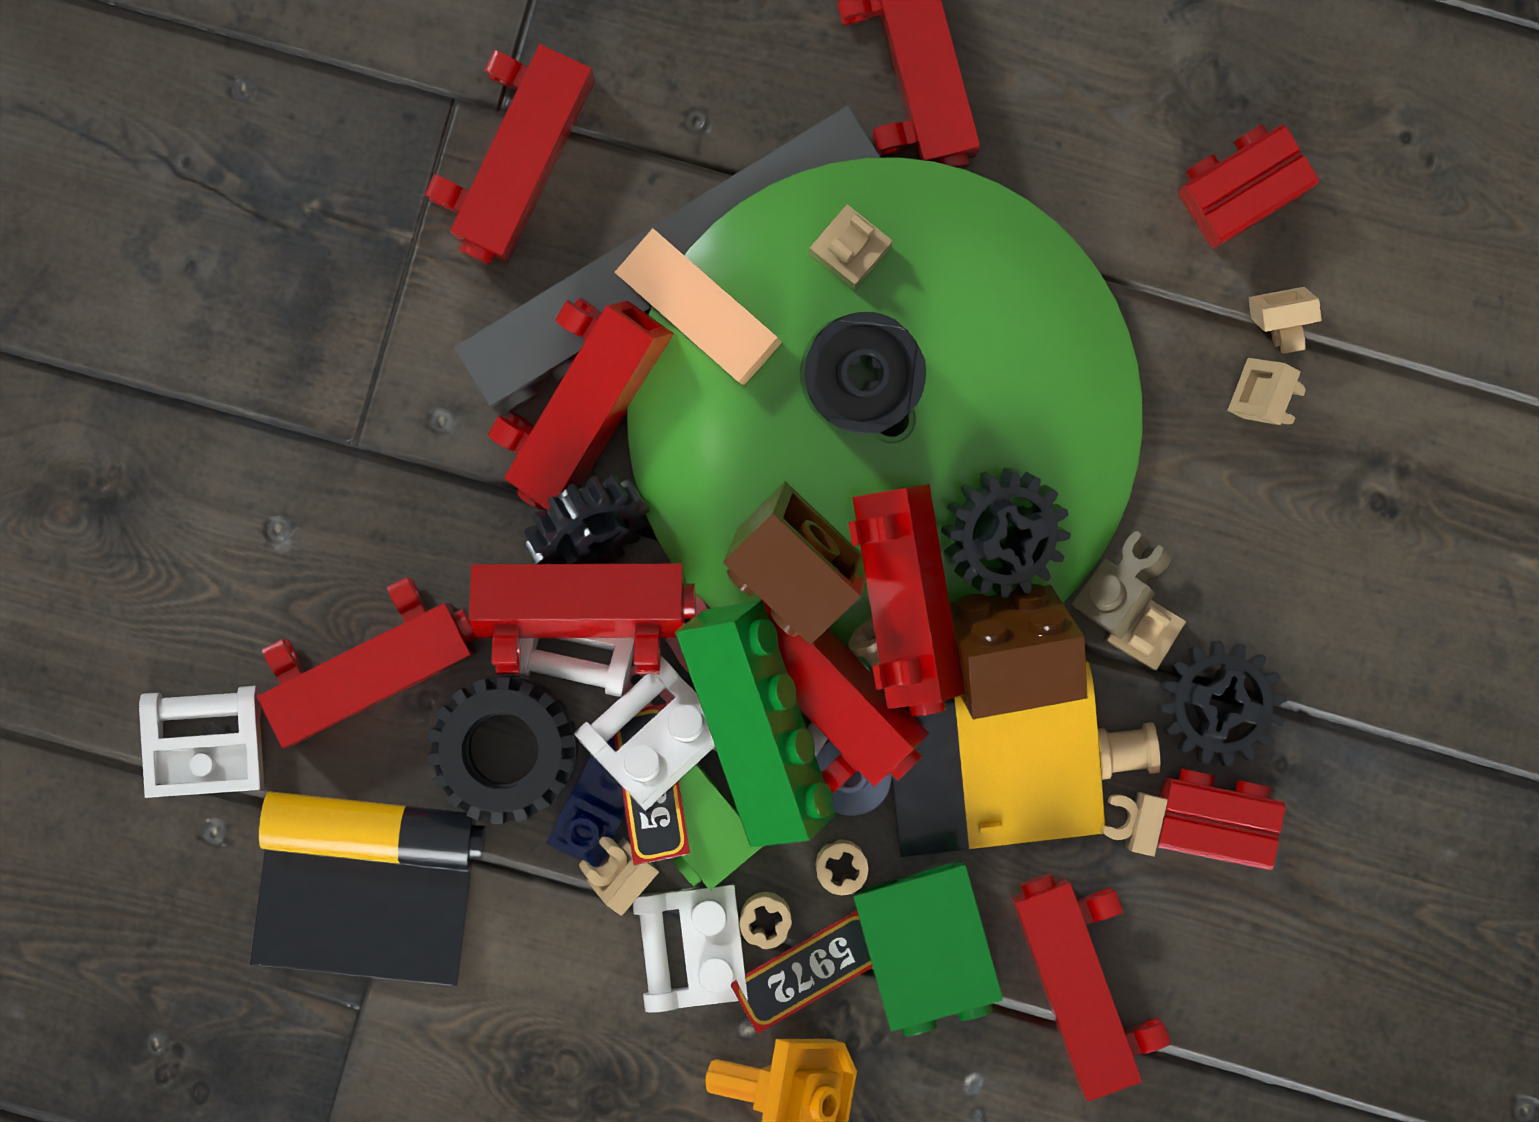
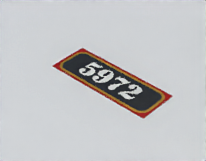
(660, 829)
(804, 973)

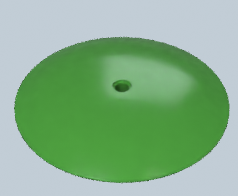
(1016, 350)

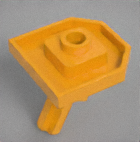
(804, 1084)

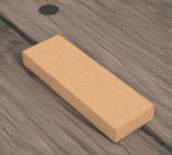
(698, 307)

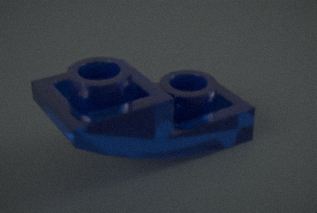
(590, 813)

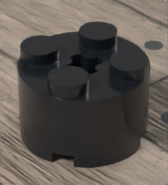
(888, 350)

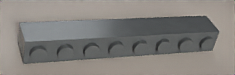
(532, 347)

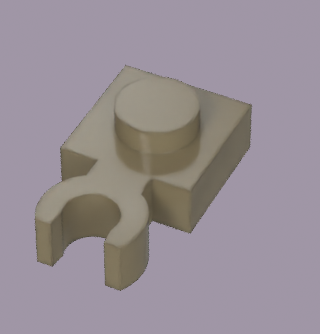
(1119, 593)

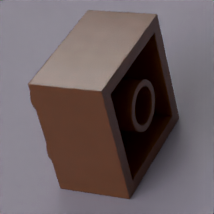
(795, 564)
(1018, 651)

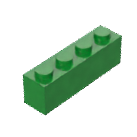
(756, 723)

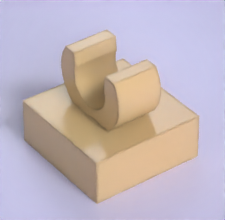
(850, 247)
(1284, 315)
(1266, 392)
(1150, 635)
(1142, 822)
(616, 877)

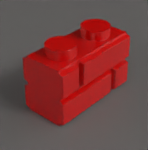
(1246, 185)
(1219, 821)

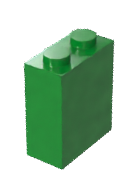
(928, 948)

